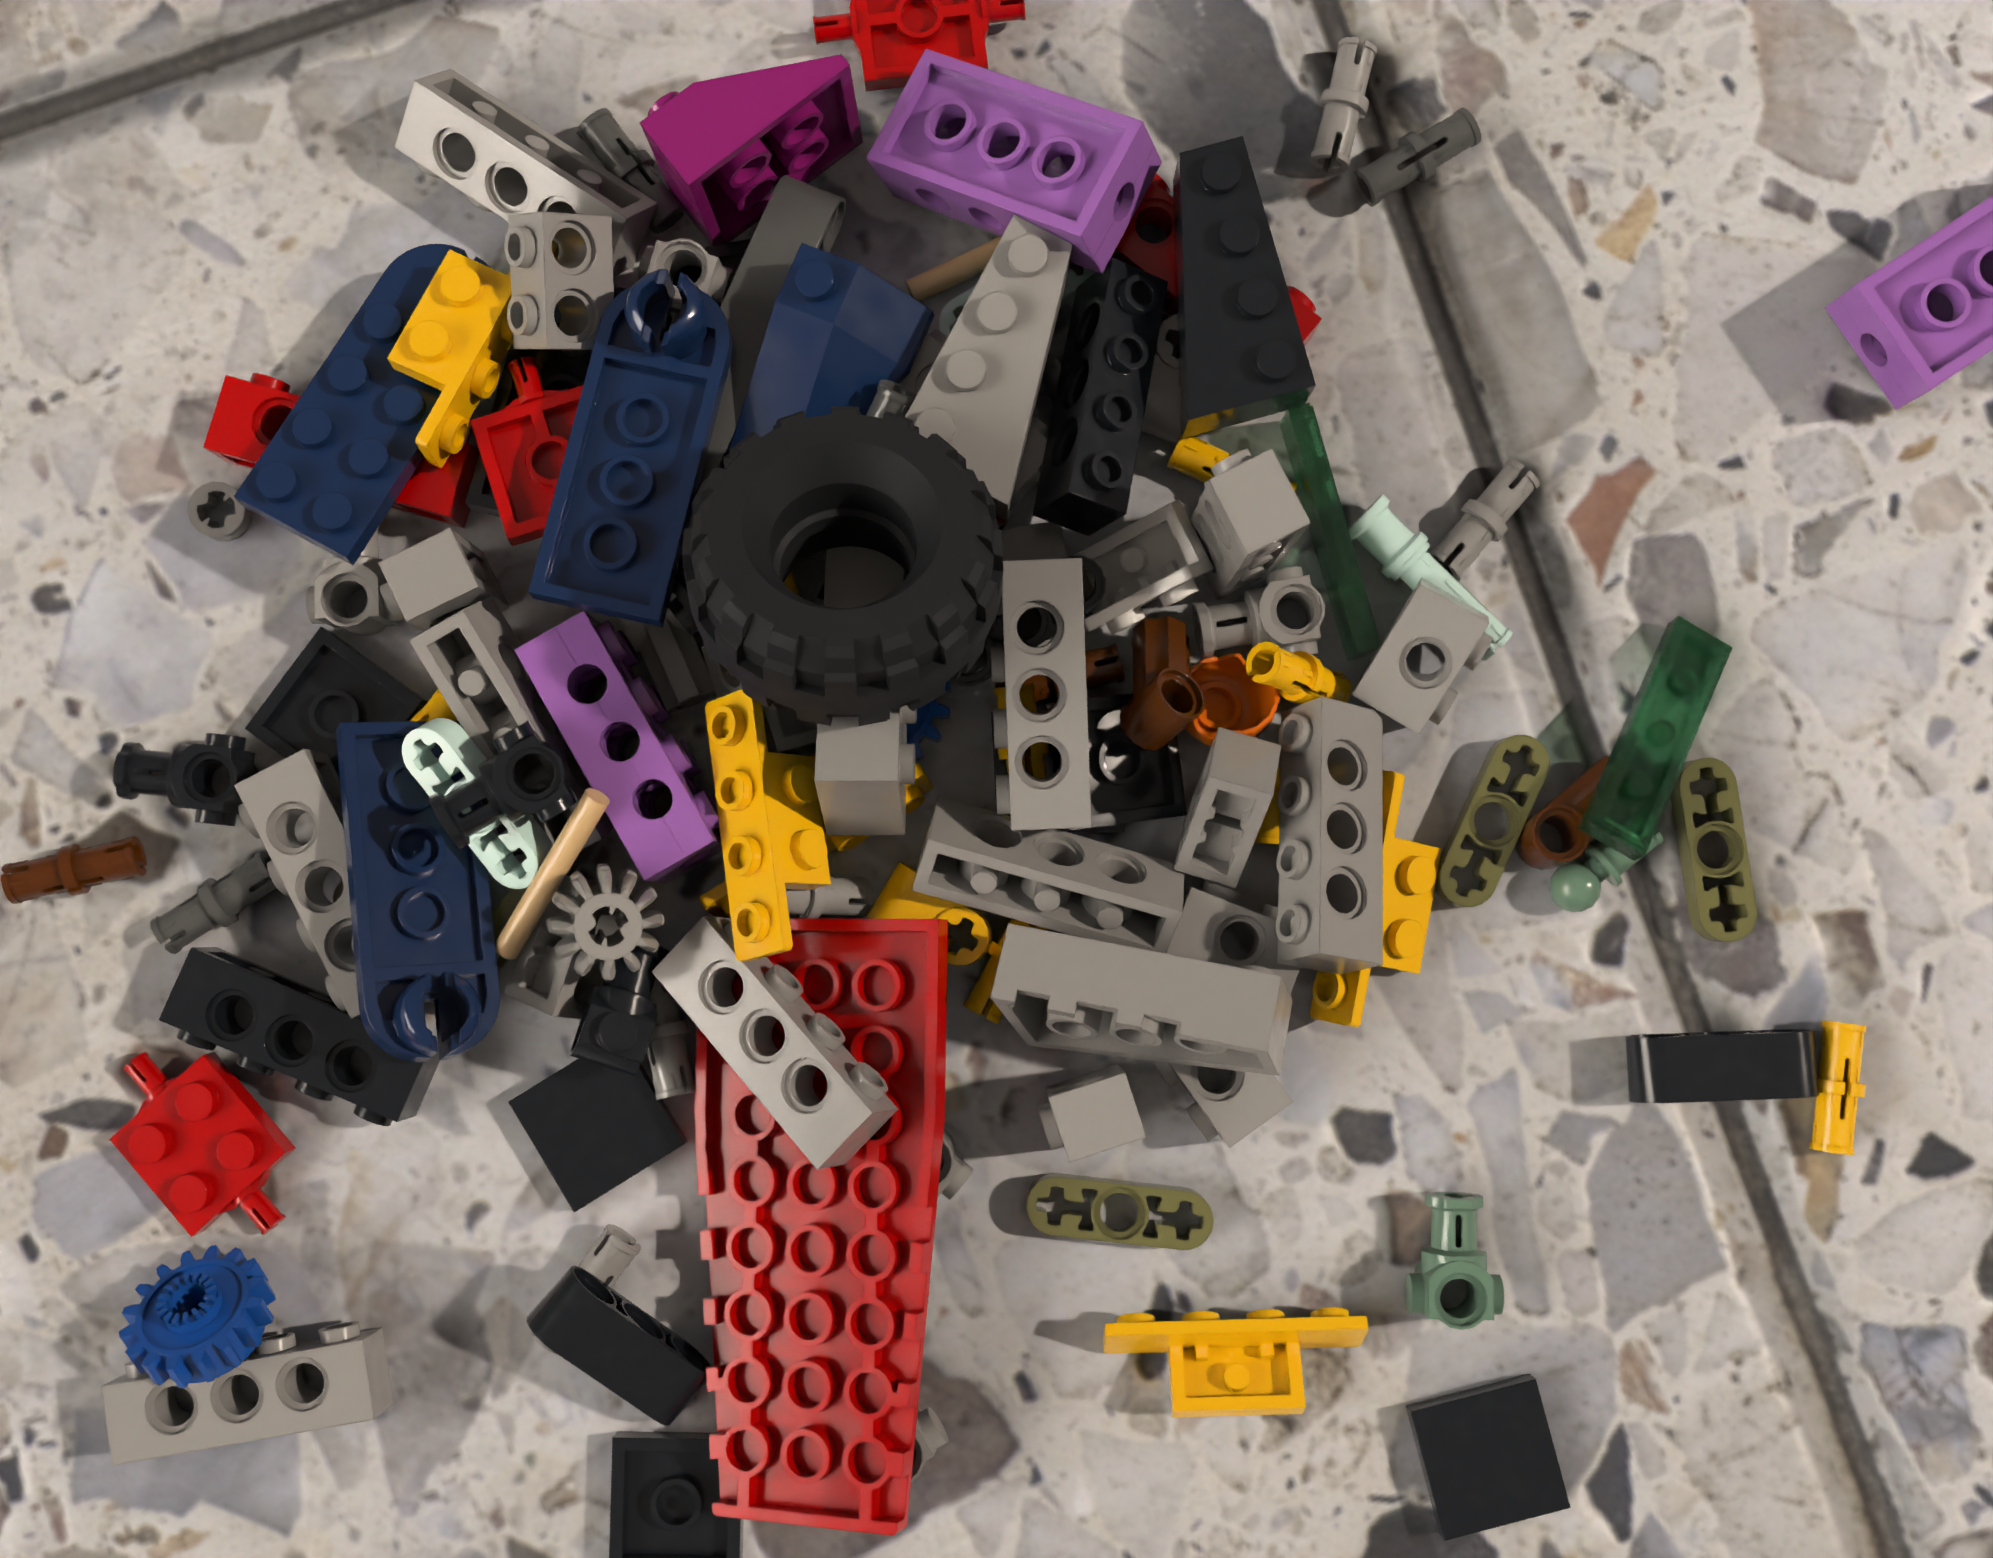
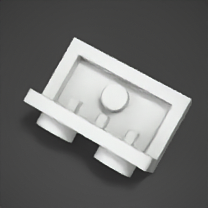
(1143, 563)

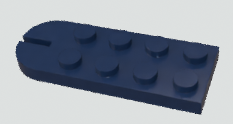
(354, 426)
(635, 453)
(413, 903)

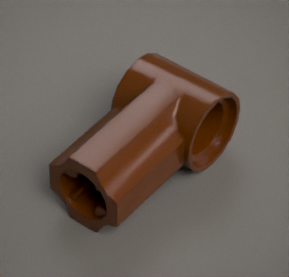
(1163, 690)
(1564, 813)

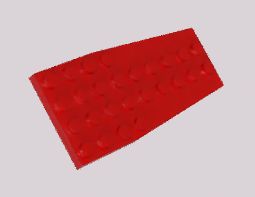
(828, 1266)

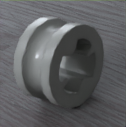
(206, 499)

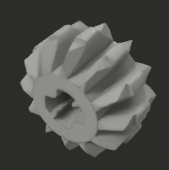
(581, 921)

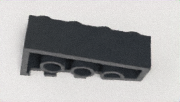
(1233, 304)

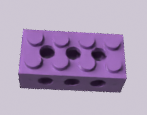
(1004, 147)
(1925, 309)
(566, 671)

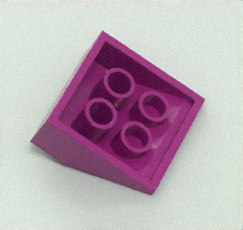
(738, 134)

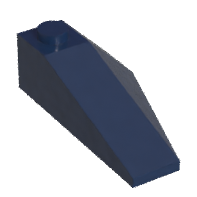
(830, 342)

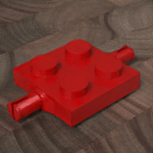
(897, 32)
(526, 451)
(202, 1143)

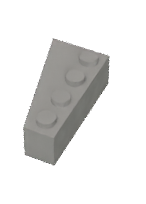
(995, 358)
(863, 767)
(1140, 1002)

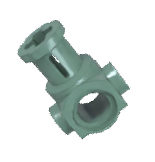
(1453, 1257)

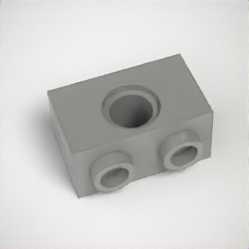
(438, 580)
(1431, 618)
(1209, 913)
(1233, 1109)

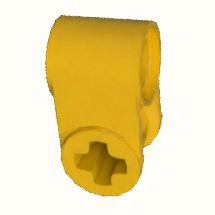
(900, 902)

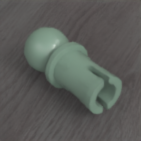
(1578, 885)

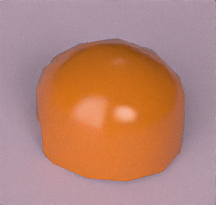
(1231, 699)

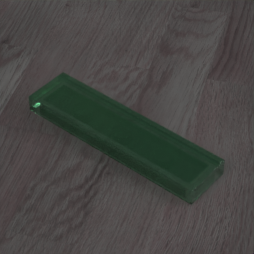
(1329, 532)
(1655, 739)

